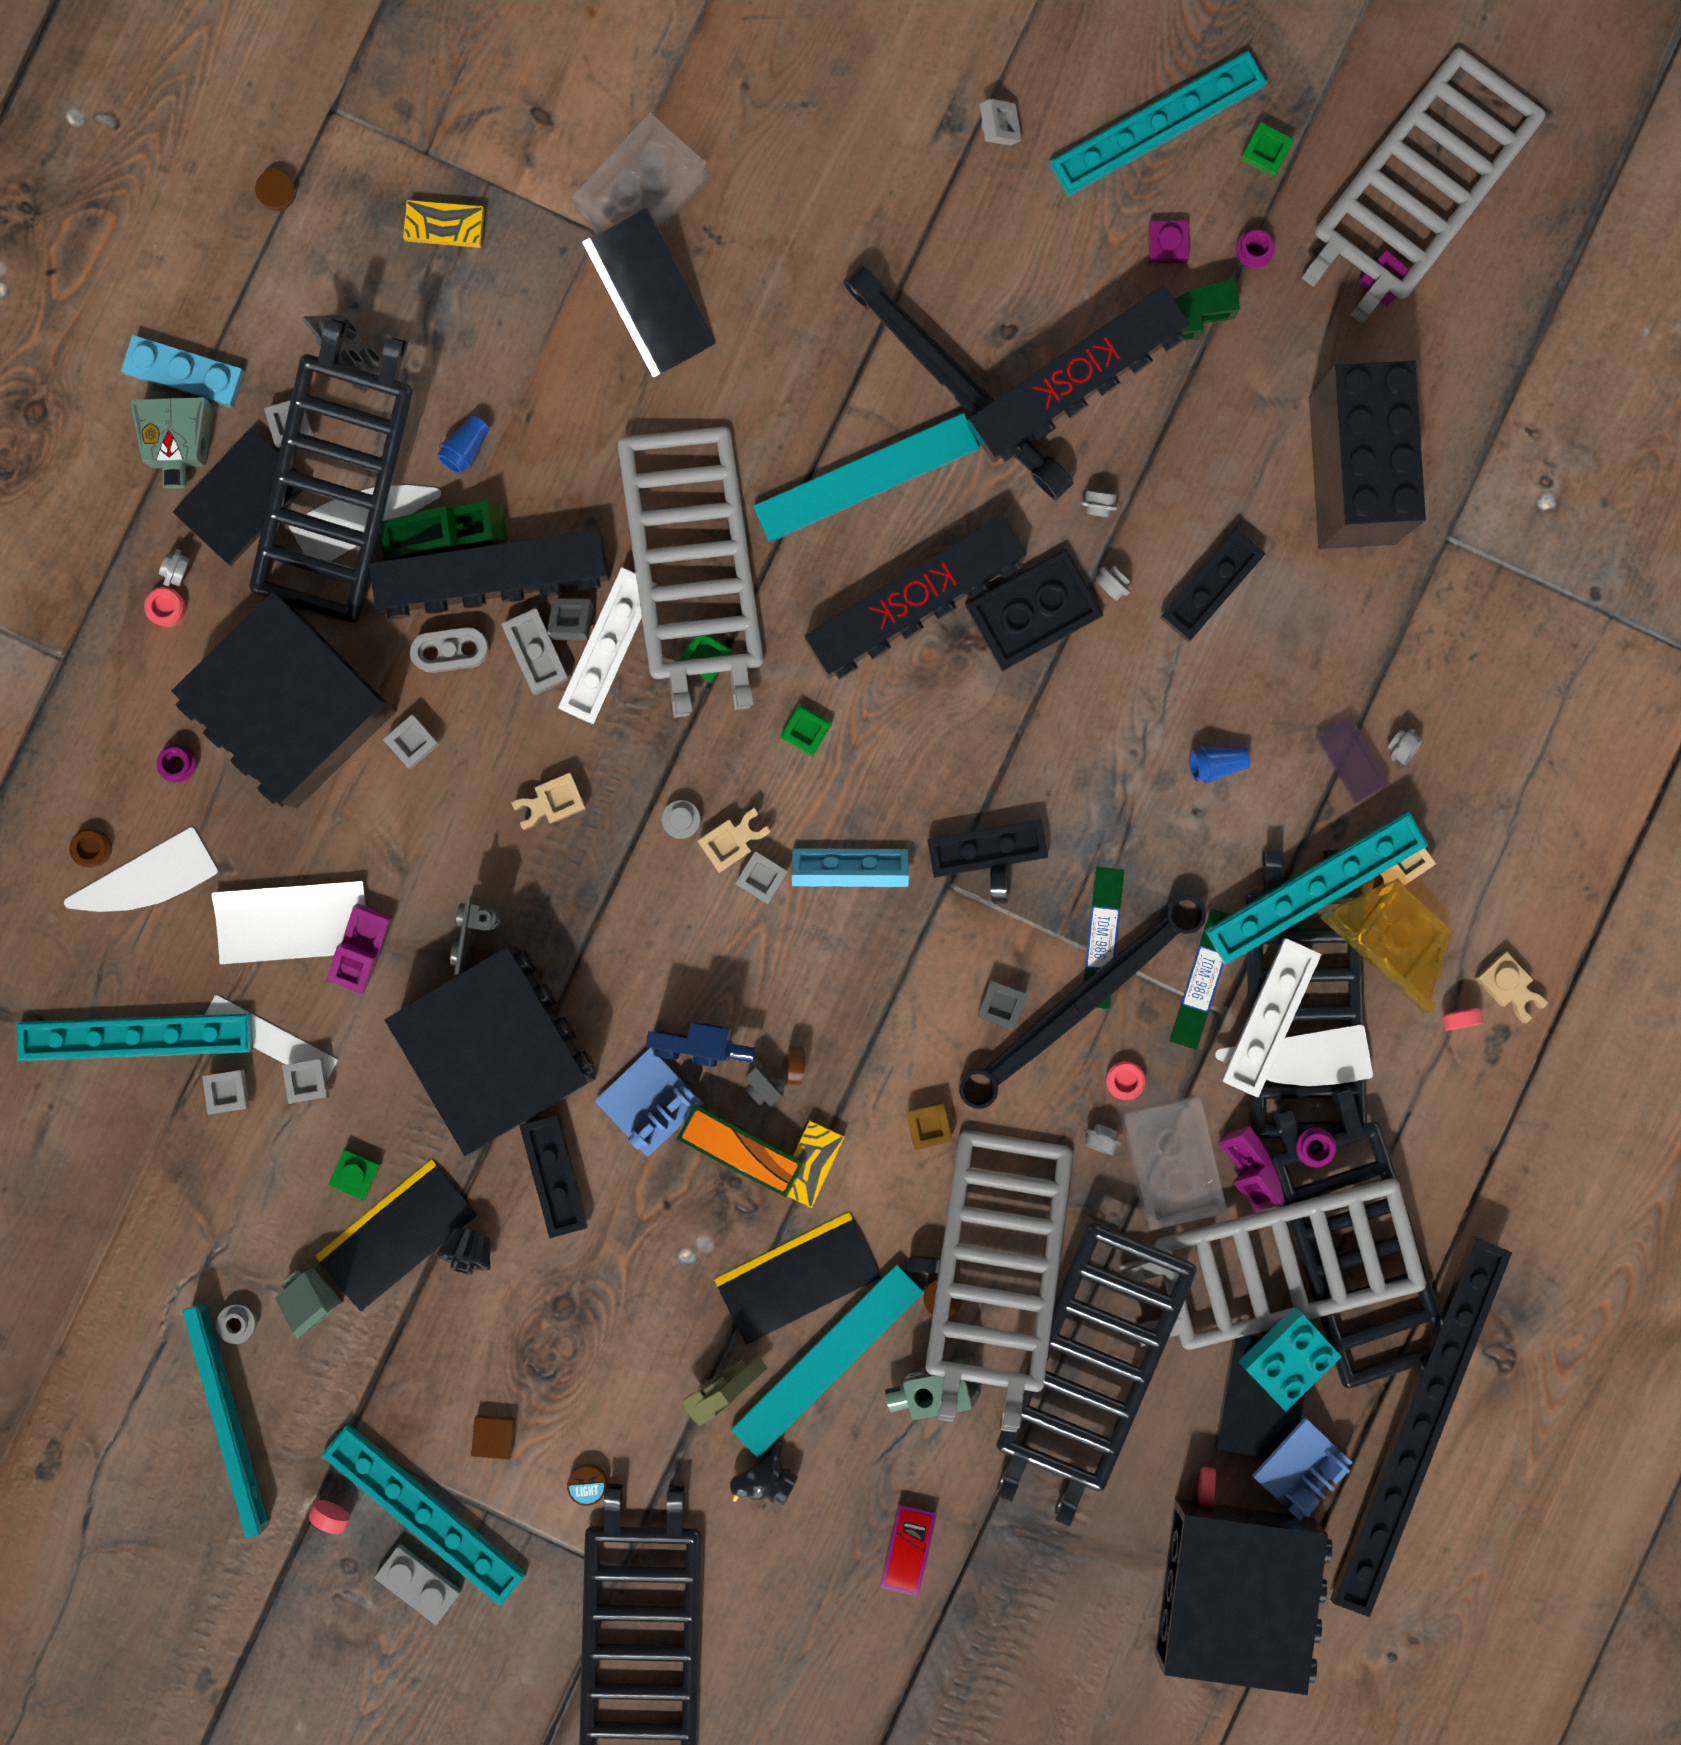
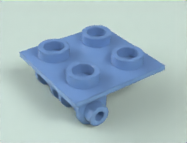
(648, 1102)
(1302, 1468)

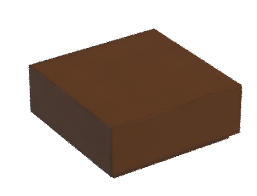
(493, 1437)

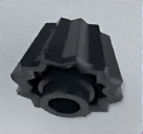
(466, 1251)

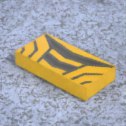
(443, 224)
(818, 1150)

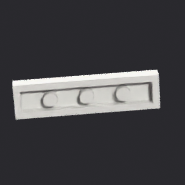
(604, 650)
(1270, 1017)

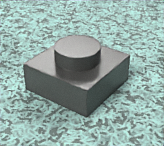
(570, 619)
(1002, 1005)
(761, 1088)

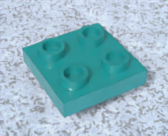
(1290, 1358)

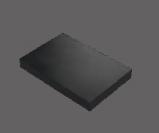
(233, 498)
(1033, 610)
(1249, 1417)

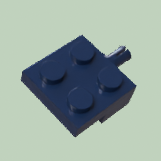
(704, 1042)

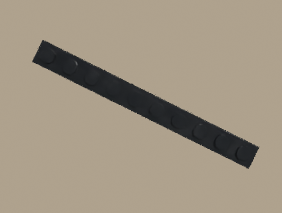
(1420, 1426)

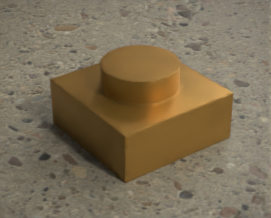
(929, 1126)

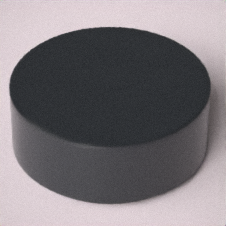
(999, 884)
(923, 1264)

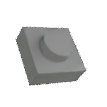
(1000, 122)
(277, 418)
(411, 741)
(761, 877)
(305, 1081)
(225, 1092)

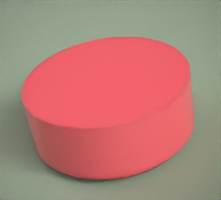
(165, 607)
(1462, 1019)
(1125, 1080)
(1206, 1486)
(329, 1517)

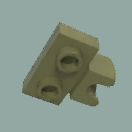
(719, 1392)

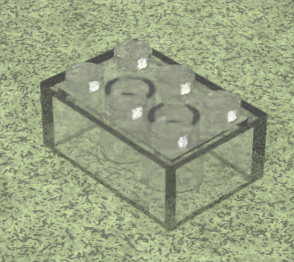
(644, 171)
(1173, 1162)

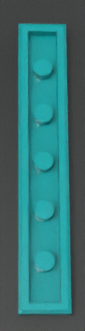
(1157, 124)
(866, 478)
(1316, 887)
(134, 1037)
(827, 1360)
(225, 1419)
(424, 1514)

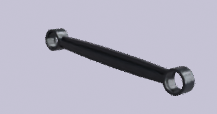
(948, 372)
(1082, 1001)

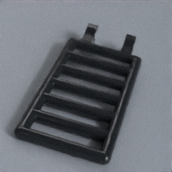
(386, 382)
(1353, 1012)
(1303, 1233)
(1141, 1376)
(593, 1611)

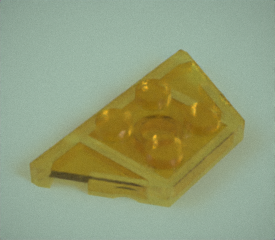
(1396, 938)

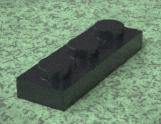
(1212, 585)
(987, 848)
(553, 1176)

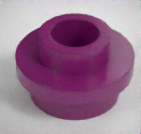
(1257, 237)
(165, 759)
(1326, 1152)

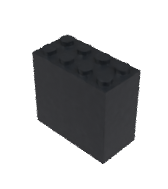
(1367, 454)
(282, 702)
(491, 1048)
(1242, 1597)

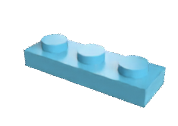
(182, 371)
(850, 867)

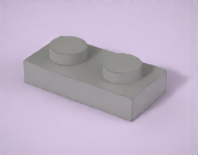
(535, 651)
(418, 1584)

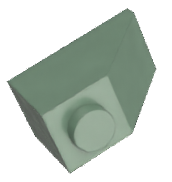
(306, 1301)

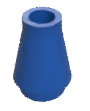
(463, 445)
(1215, 762)

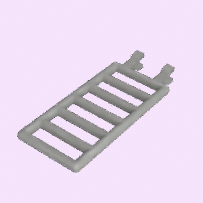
(1467, 200)
(737, 547)
(1277, 1218)
(1048, 1266)

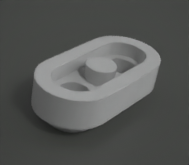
(450, 650)

